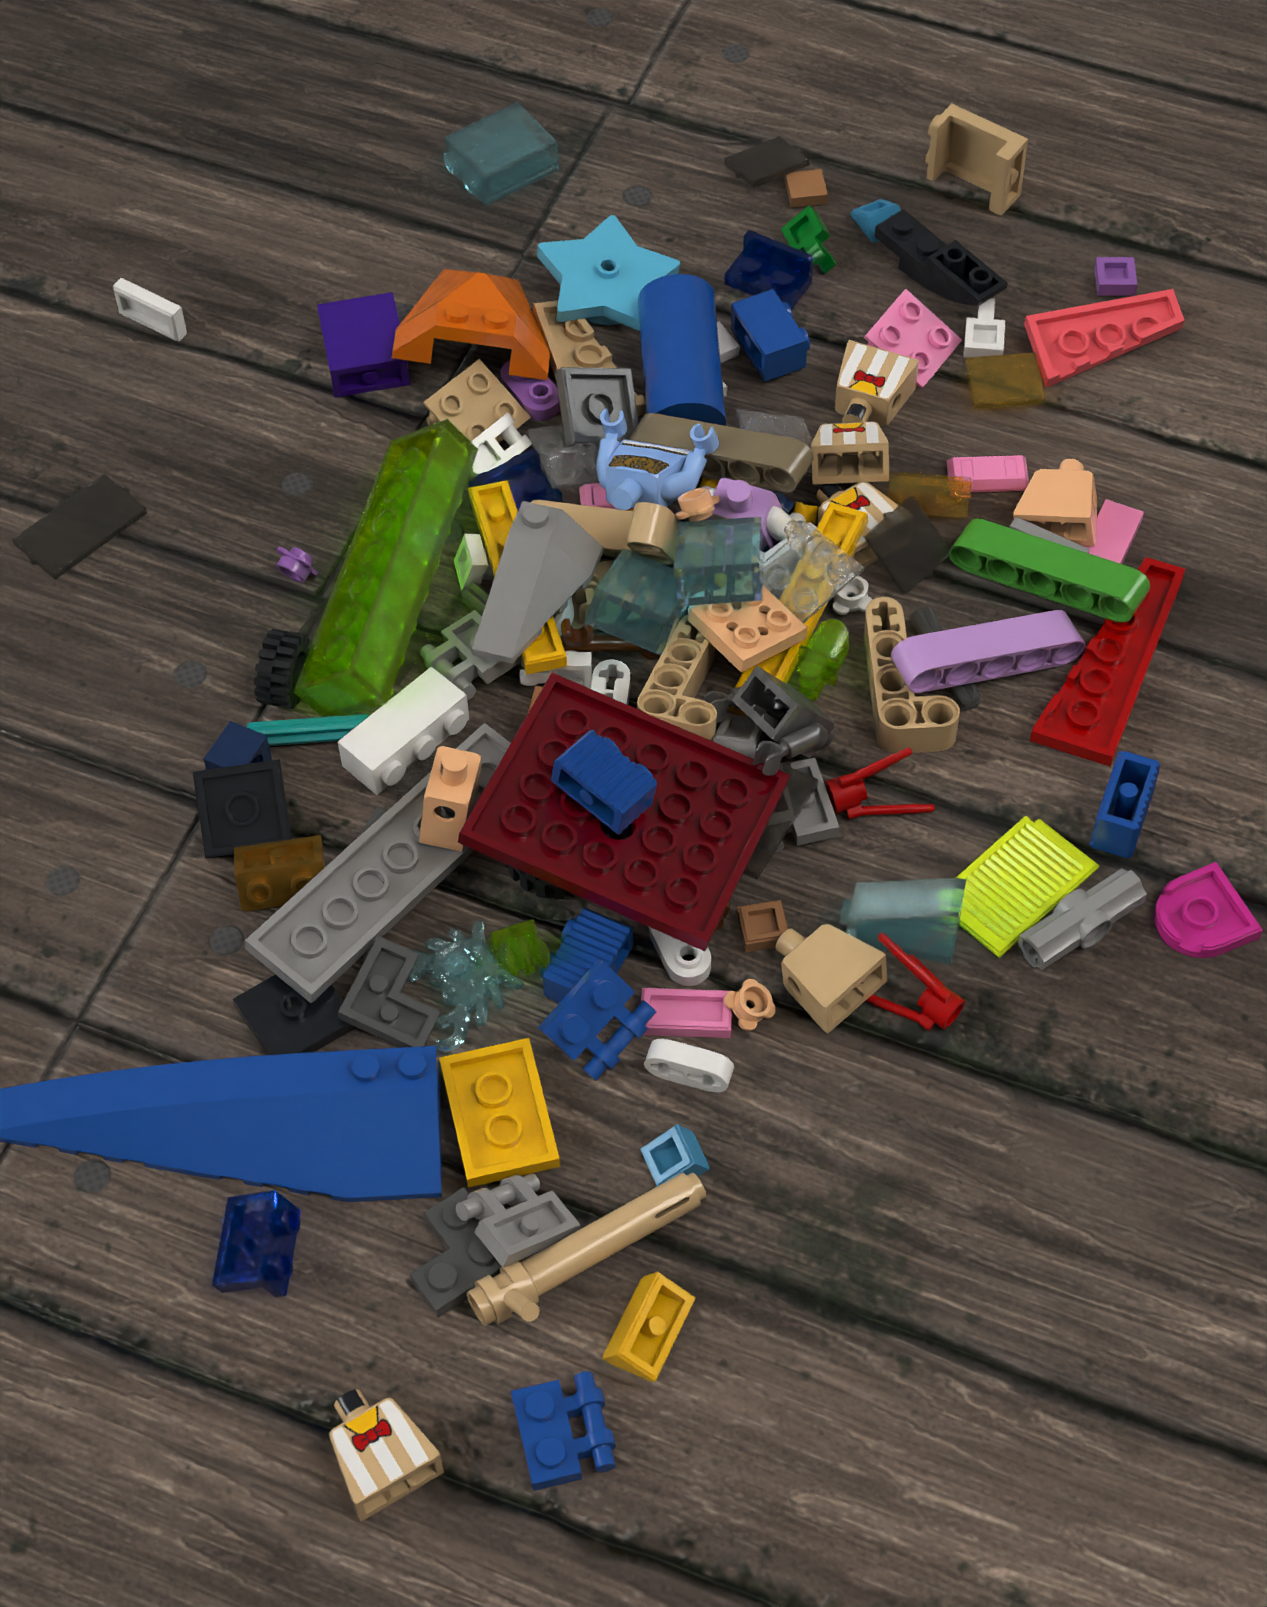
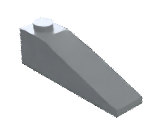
(537, 574)

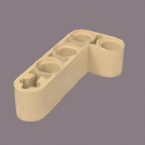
(646, 530)
(676, 681)
(890, 695)

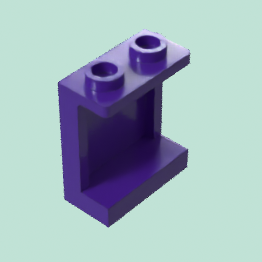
(360, 344)

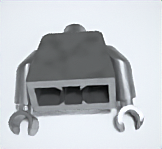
(781, 714)

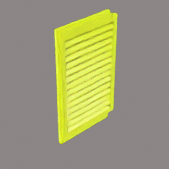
(1019, 883)

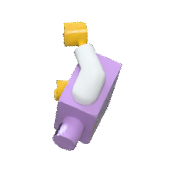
(744, 500)

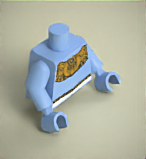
(648, 471)

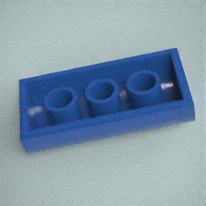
(681, 349)

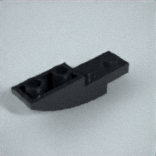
(939, 267)

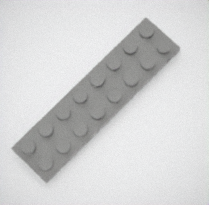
(364, 888)

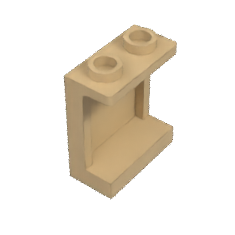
(978, 154)

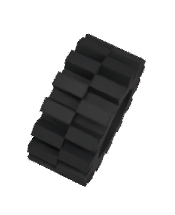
(280, 667)

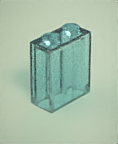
(501, 153)
(719, 561)
(637, 602)

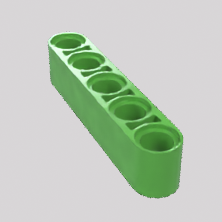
(1050, 570)

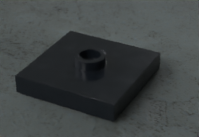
(241, 806)
(287, 1021)

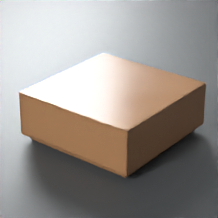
(806, 188)
(761, 925)

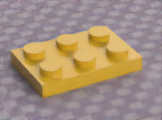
(499, 1112)

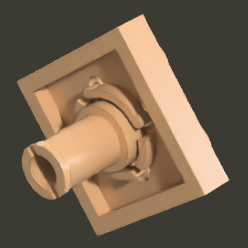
(744, 641)

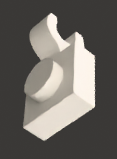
(984, 334)
(577, 670)

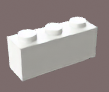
(404, 730)

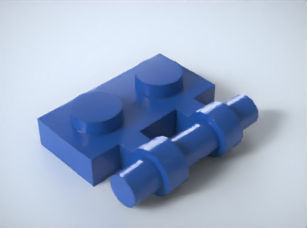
(588, 1010)
(547, 1434)

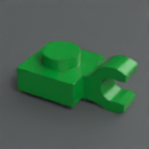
(807, 234)

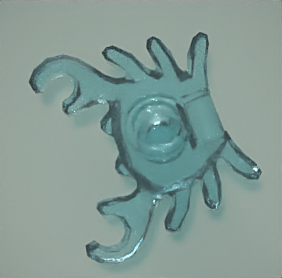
(467, 978)

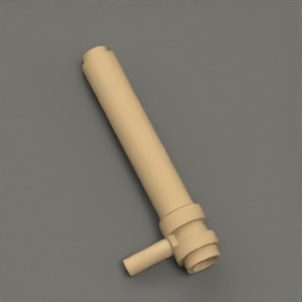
(523, 1282)

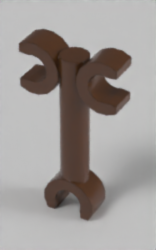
(585, 641)

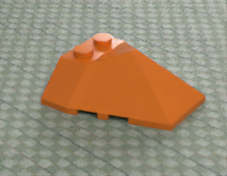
(475, 311)

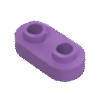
(527, 393)

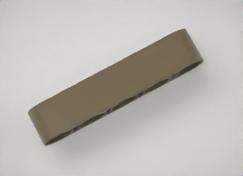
(742, 454)

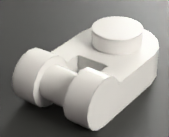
(490, 452)

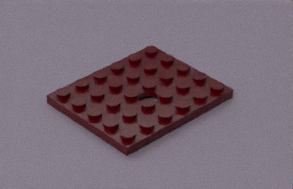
(684, 847)

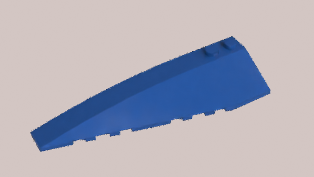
(298, 1121)

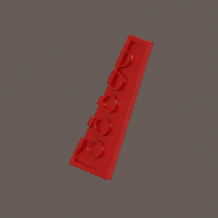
(1104, 685)

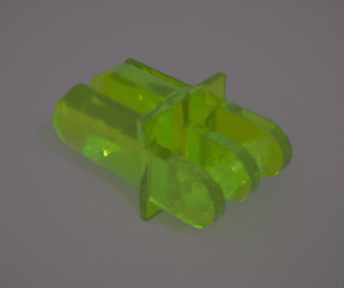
(822, 658)
(519, 948)

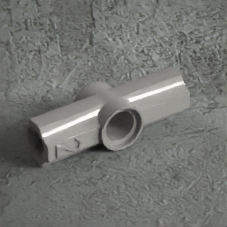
(1082, 918)

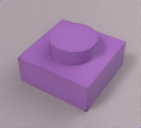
(1115, 276)

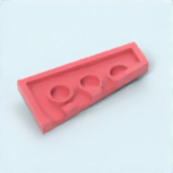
(1094, 333)

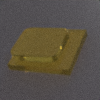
(1004, 380)

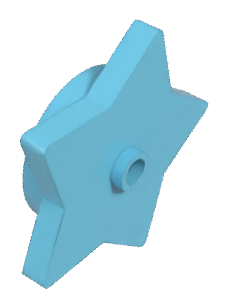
(603, 274)

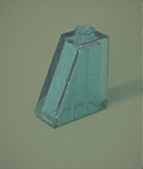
(912, 913)

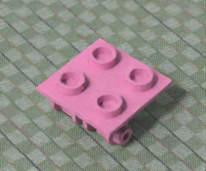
(915, 333)

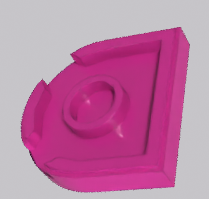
(1204, 914)

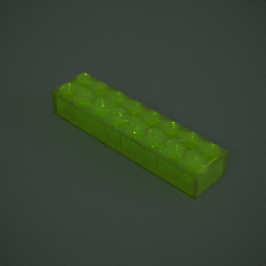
(387, 572)

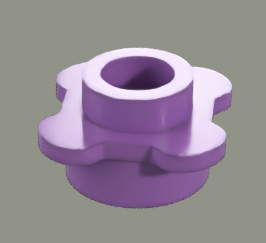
(295, 564)

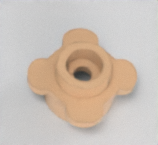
(697, 504)
(759, 998)

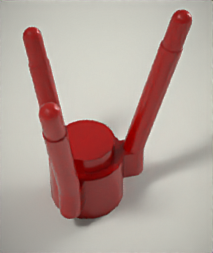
(849, 790)
(938, 1002)

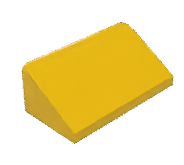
(649, 1327)

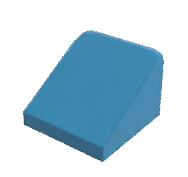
(873, 214)
(674, 1154)

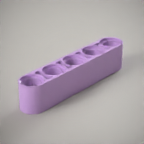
(987, 651)

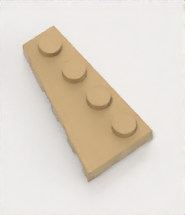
(574, 344)

